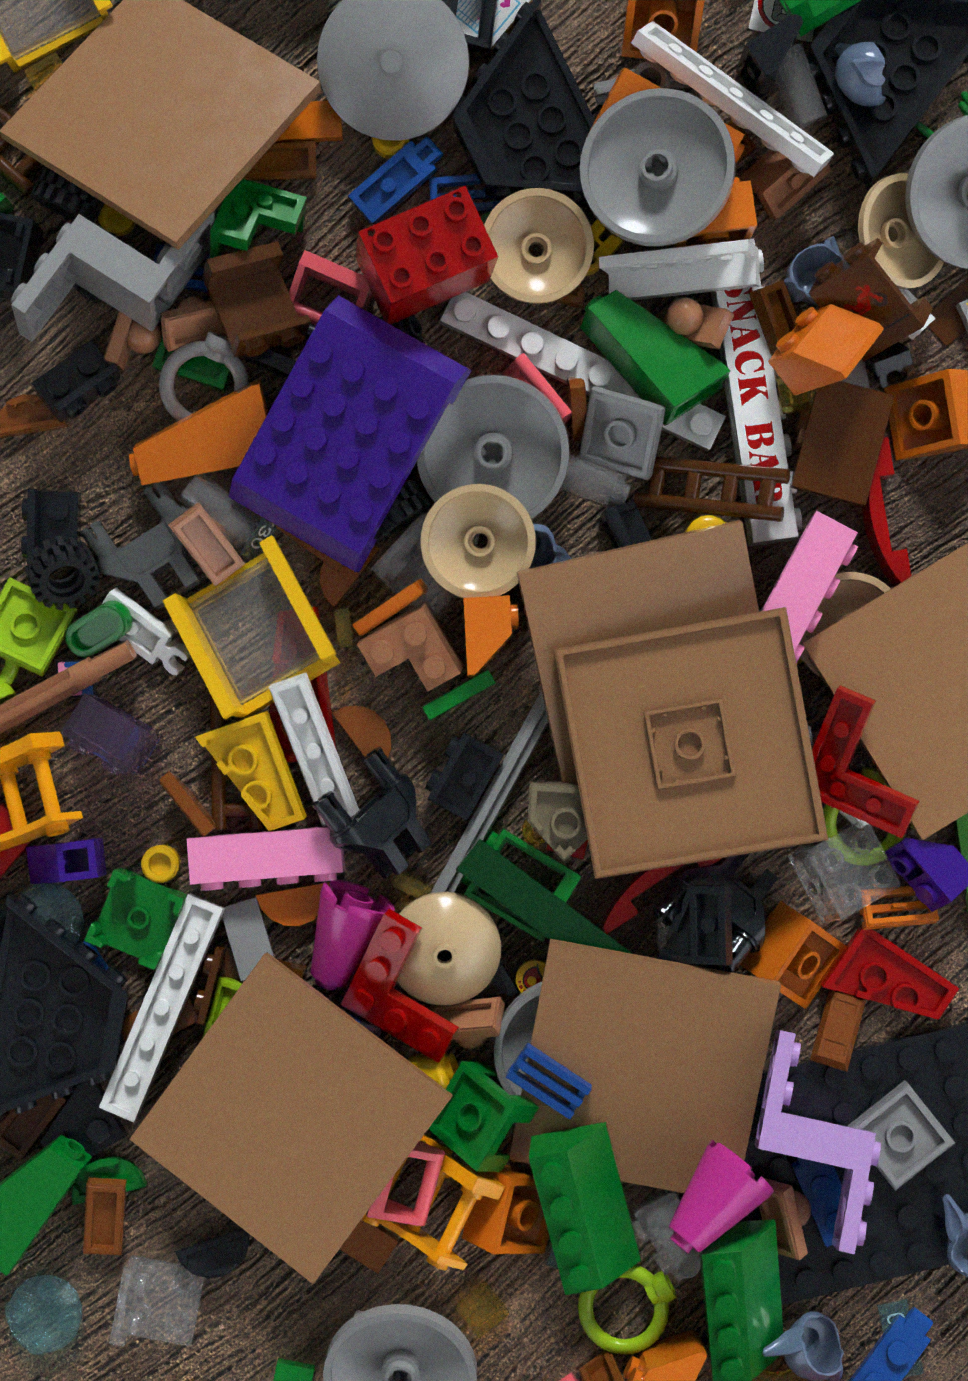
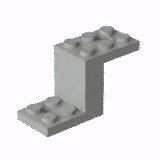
(108, 271)

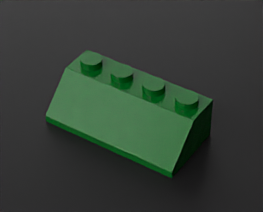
(584, 1206)
(742, 1299)

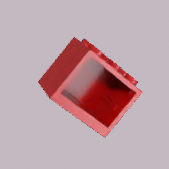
(426, 255)

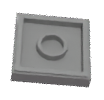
(622, 432)
(907, 1134)

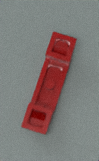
(892, 563)
(622, 907)

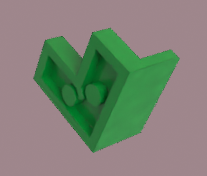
(252, 205)

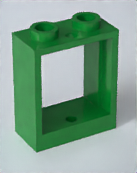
(562, 889)

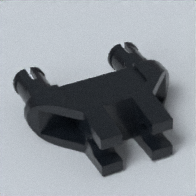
(380, 821)
(746, 902)

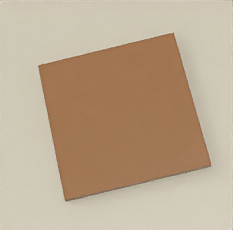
(161, 114)
(630, 593)
(914, 661)
(691, 743)
(666, 1052)
(290, 1117)

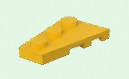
(257, 767)

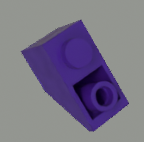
(66, 861)
(931, 869)

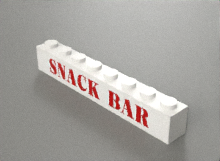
(755, 412)

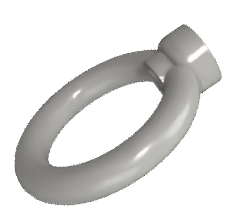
(215, 348)

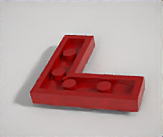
(845, 788)
(377, 1001)

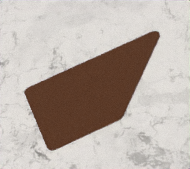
(948, 322)

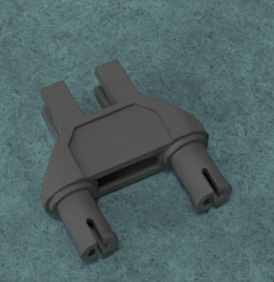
(149, 553)

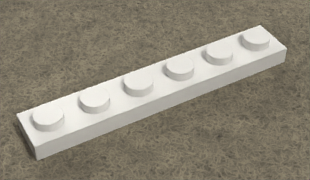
(731, 97)
(162, 1007)

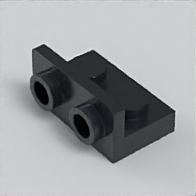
(76, 382)
(50, 516)

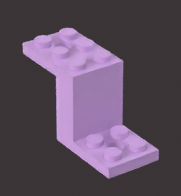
(818, 1142)

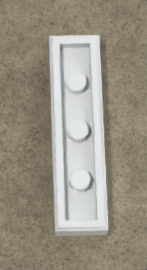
(312, 741)

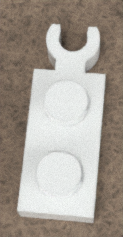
(150, 635)

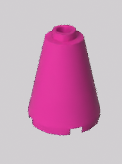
(344, 931)
(716, 1198)

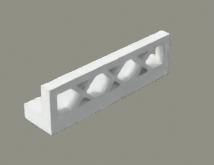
(683, 270)

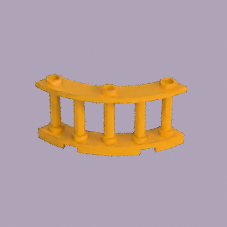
(35, 750)
(474, 1187)

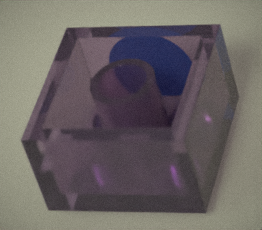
(111, 734)

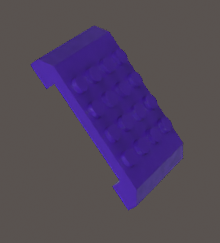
(346, 432)

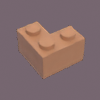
(415, 637)

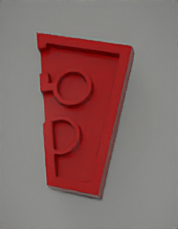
(888, 975)

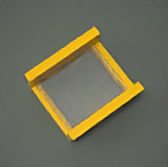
(43, 26)
(252, 633)

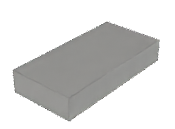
(246, 935)

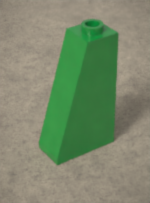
(651, 356)
(33, 1195)

